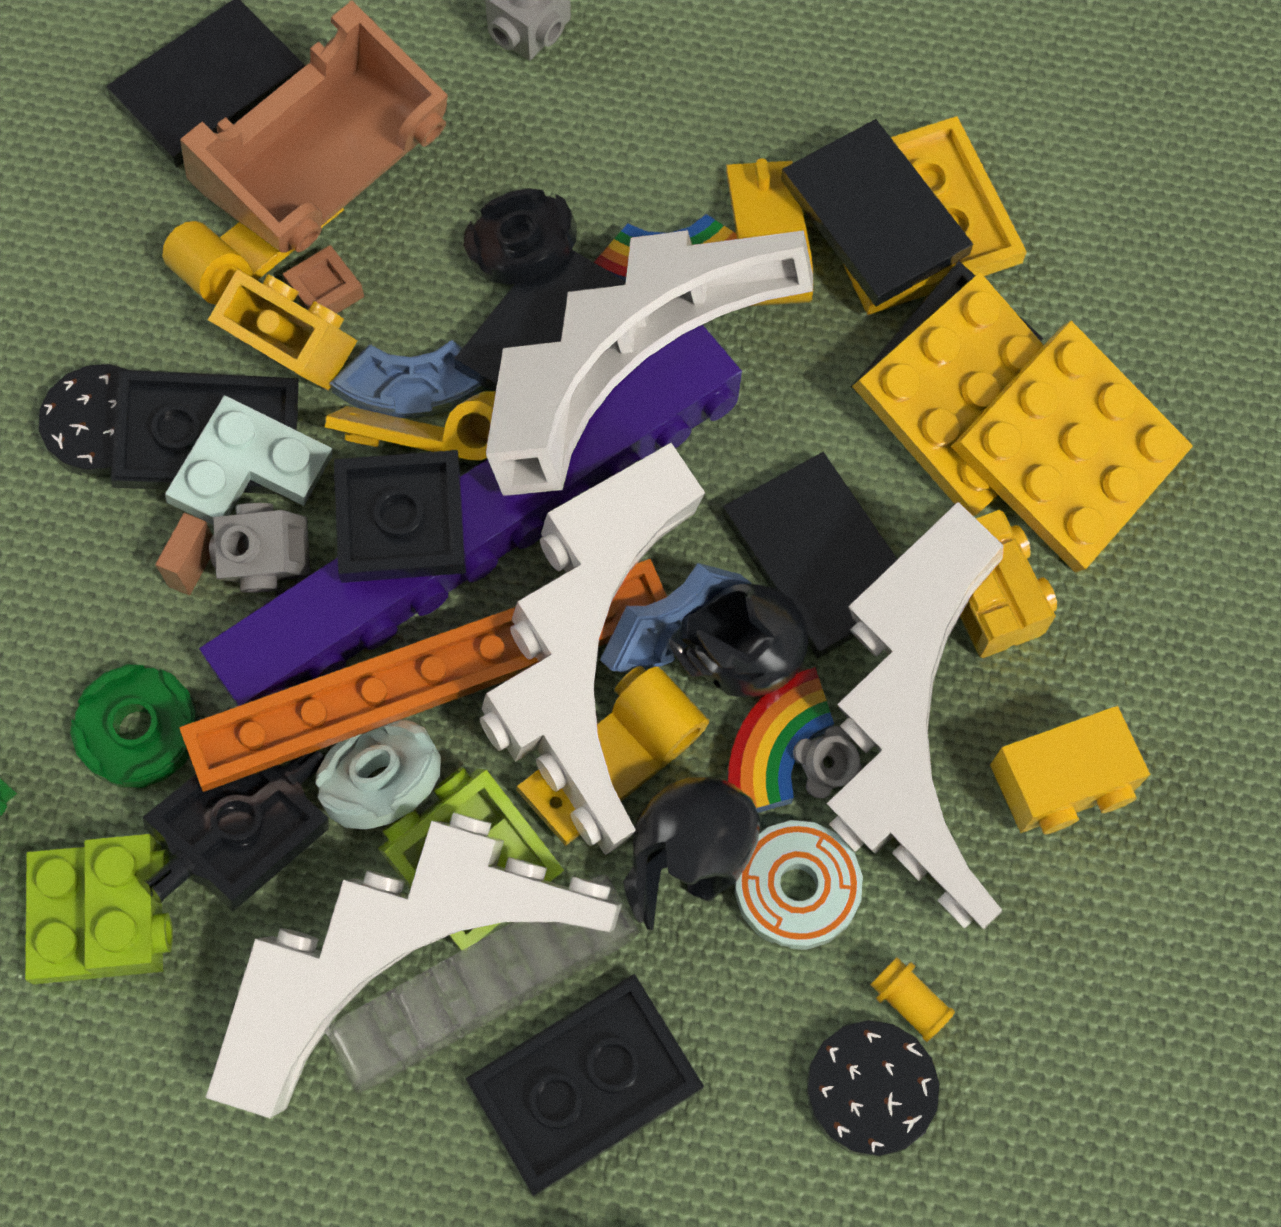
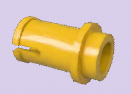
(912, 998)

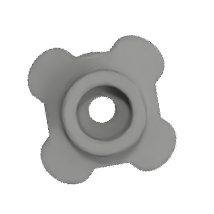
(844, 761)

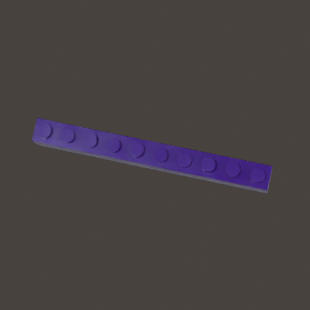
(328, 621)

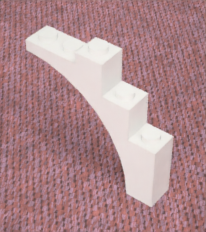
(670, 288)
(553, 702)
(894, 795)
(297, 991)

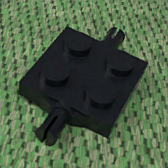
(235, 832)

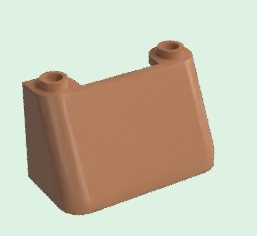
(318, 135)

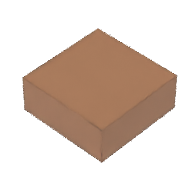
(324, 280)
(185, 554)

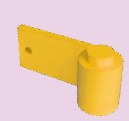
(765, 208)
(210, 260)
(464, 430)
(641, 736)

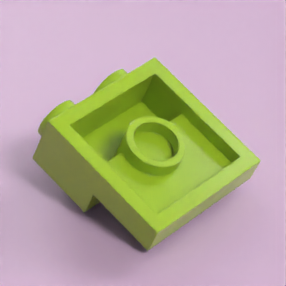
(478, 798)
(92, 911)

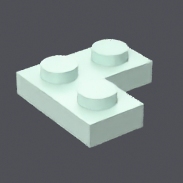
(241, 448)

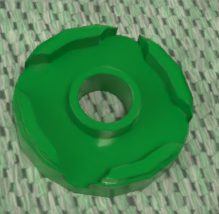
(111, 699)

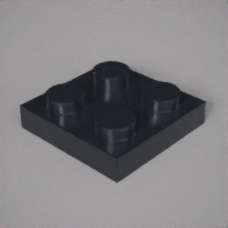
(399, 516)

